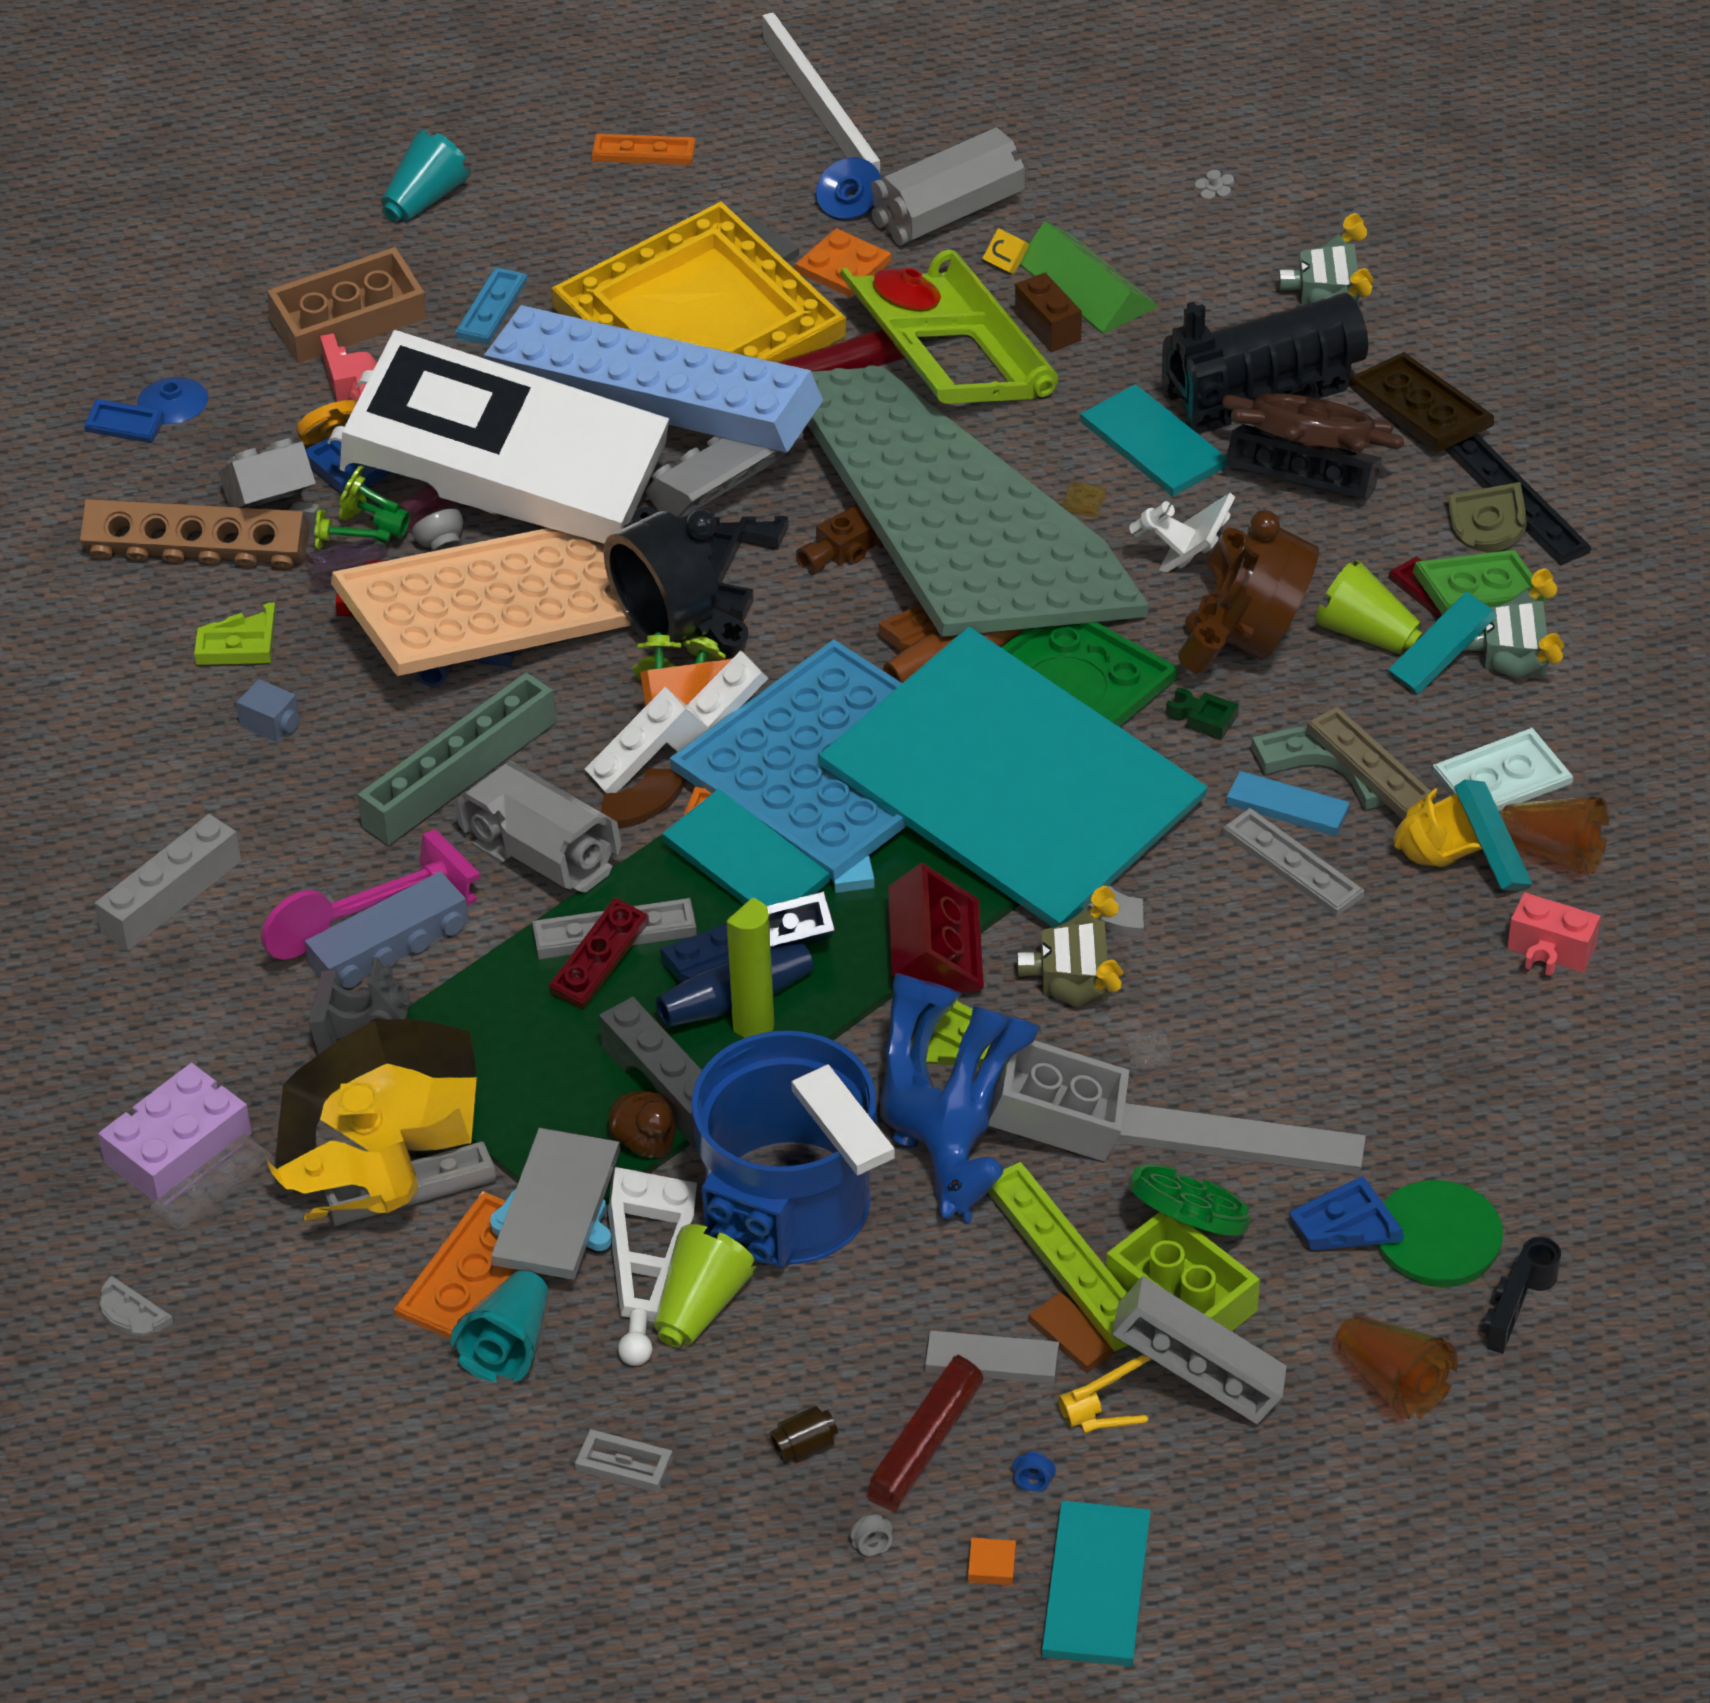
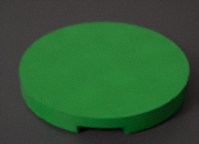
(1189, 1200)
(1446, 1231)

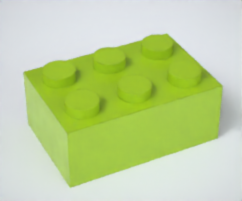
(1187, 1267)

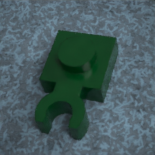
(1207, 714)

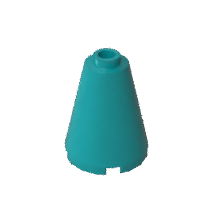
(424, 176)
(503, 1329)

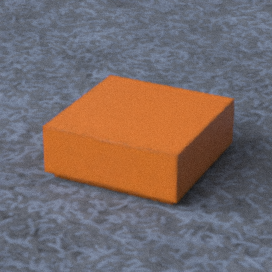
(992, 1561)

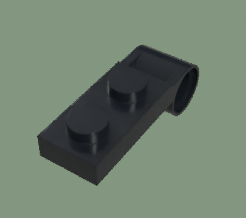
(1534, 1270)

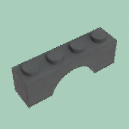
(640, 1042)

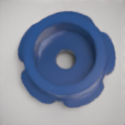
(1024, 1470)

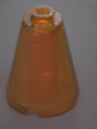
(1560, 831)
(1399, 1363)

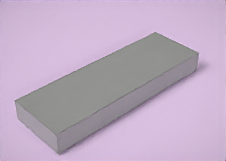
(995, 1356)

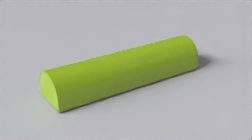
(751, 969)

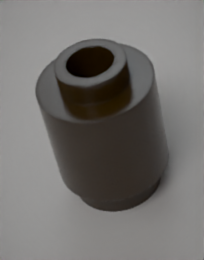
(804, 1434)

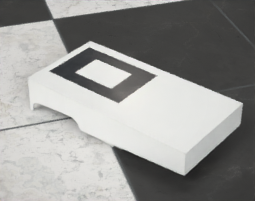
(503, 438)

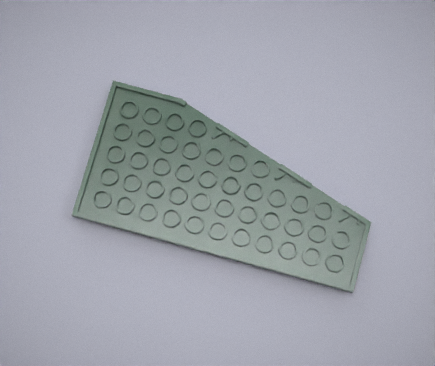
(959, 519)

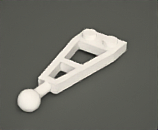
(651, 1198)

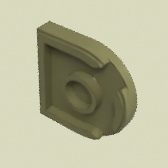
(1489, 517)

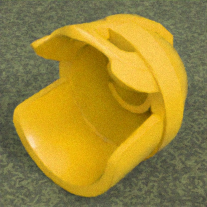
(1436, 832)

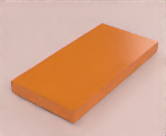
(457, 1273)

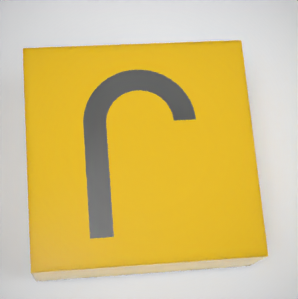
(1006, 251)

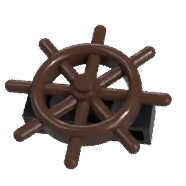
(1308, 441)

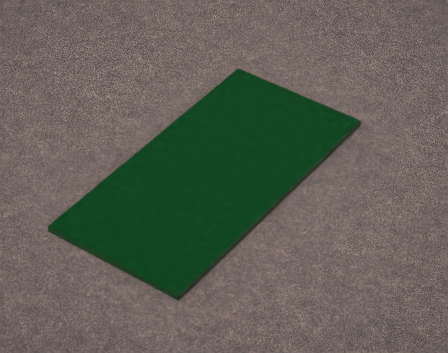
(545, 1057)

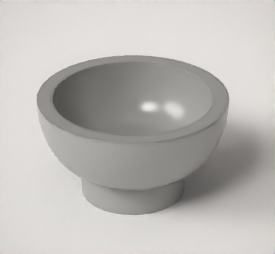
(439, 530)

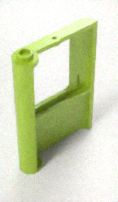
(963, 310)

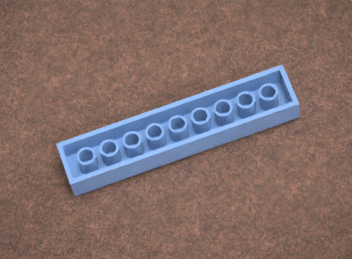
(672, 378)

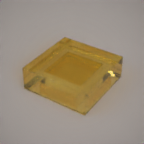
(1084, 499)

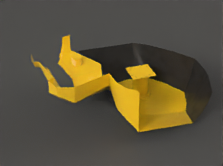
(388, 1091)

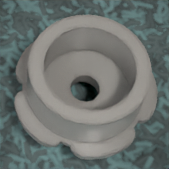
(871, 1530)

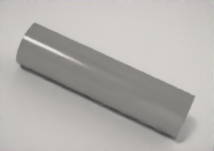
(436, 1177)

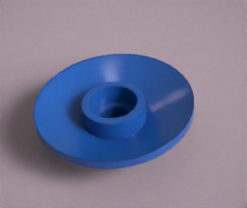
(841, 180)
(176, 397)

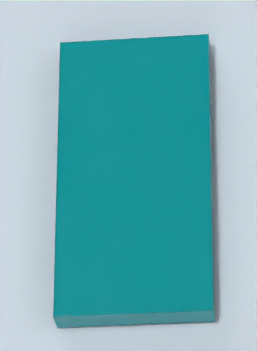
(1154, 440)
(743, 853)
(1096, 1583)

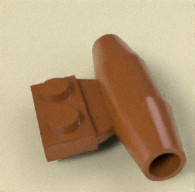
(920, 641)

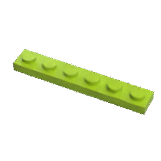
(1060, 1248)

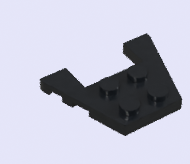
(728, 537)

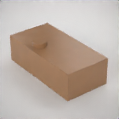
(347, 300)

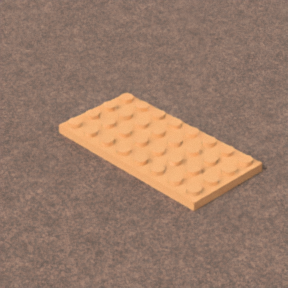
(481, 598)

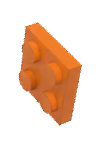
(842, 251)

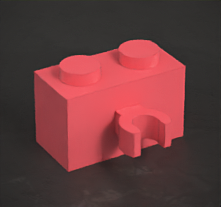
(1553, 933)

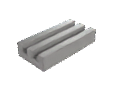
(652, 1475)

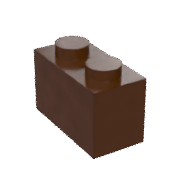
(1048, 312)

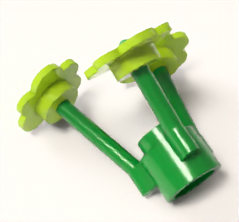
(388, 516)

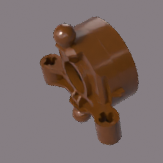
(1255, 594)

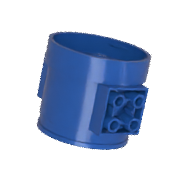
(749, 1103)

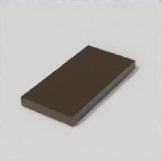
(1421, 402)

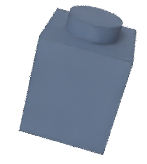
(268, 710)

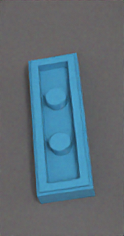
(491, 306)
(1288, 803)

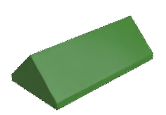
(1088, 280)

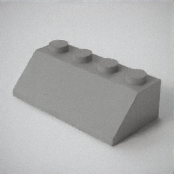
(708, 474)

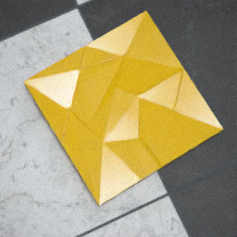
(708, 287)

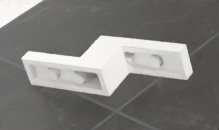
(675, 722)

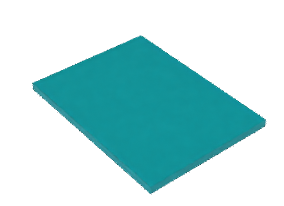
(1013, 777)

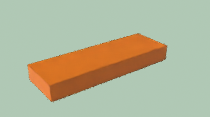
(643, 149)
(683, 680)

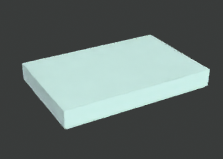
(1511, 767)

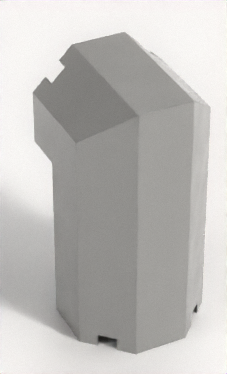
(539, 826)

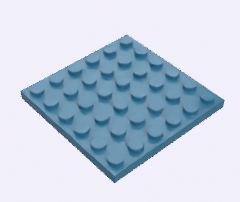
(771, 751)

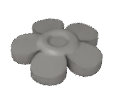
(1215, 184)

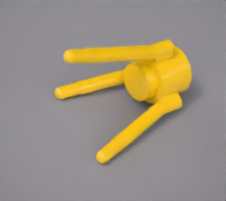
(1083, 1403)

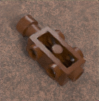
(840, 540)

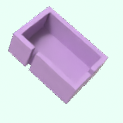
(174, 1132)

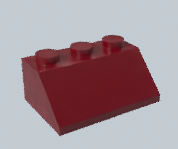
(935, 931)

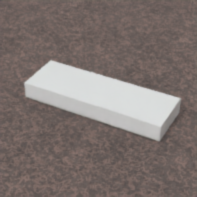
(843, 1119)

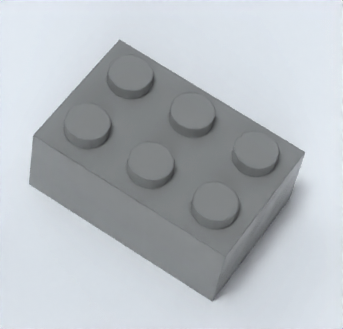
(266, 477)
(1061, 1100)

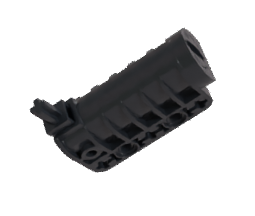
(1262, 357)

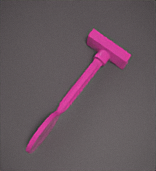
(311, 912)

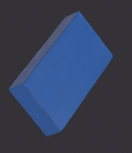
(124, 421)

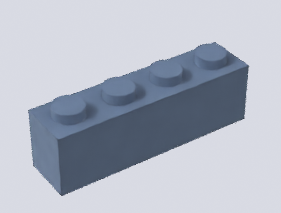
(389, 930)

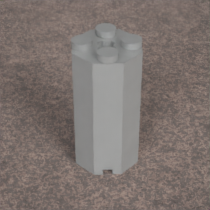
(947, 186)

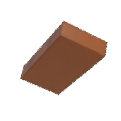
(1077, 1337)

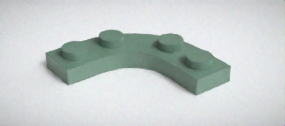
(1298, 748)

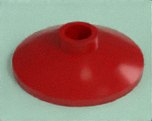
(907, 288)

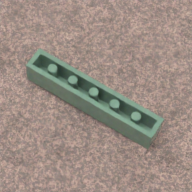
(456, 758)

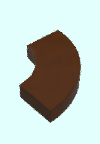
(648, 797)

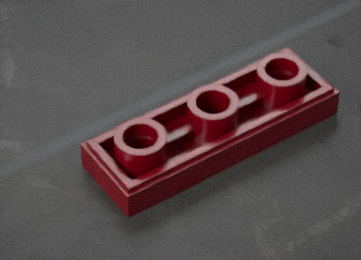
(589, 969)

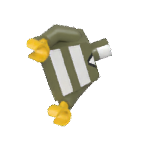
(1075, 956)

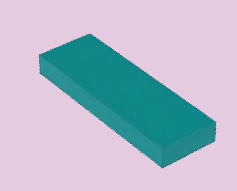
(1442, 643)
(1493, 835)

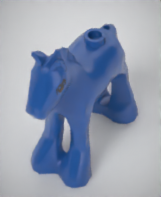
(958, 1115)

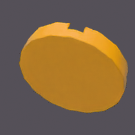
(322, 421)

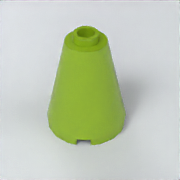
(1367, 611)
(699, 1283)

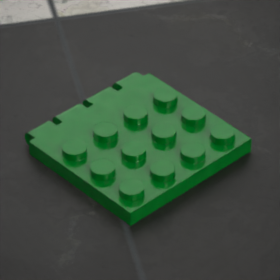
(1095, 666)

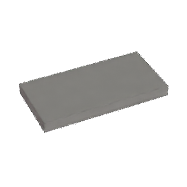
(556, 1203)

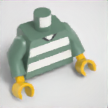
(1331, 267)
(1518, 637)

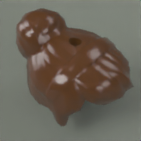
(643, 1123)

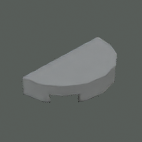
(130, 1311)

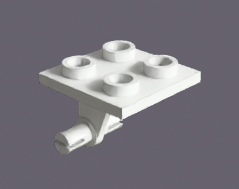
(1184, 538)

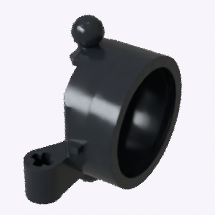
(666, 580)

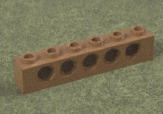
(106, 517)

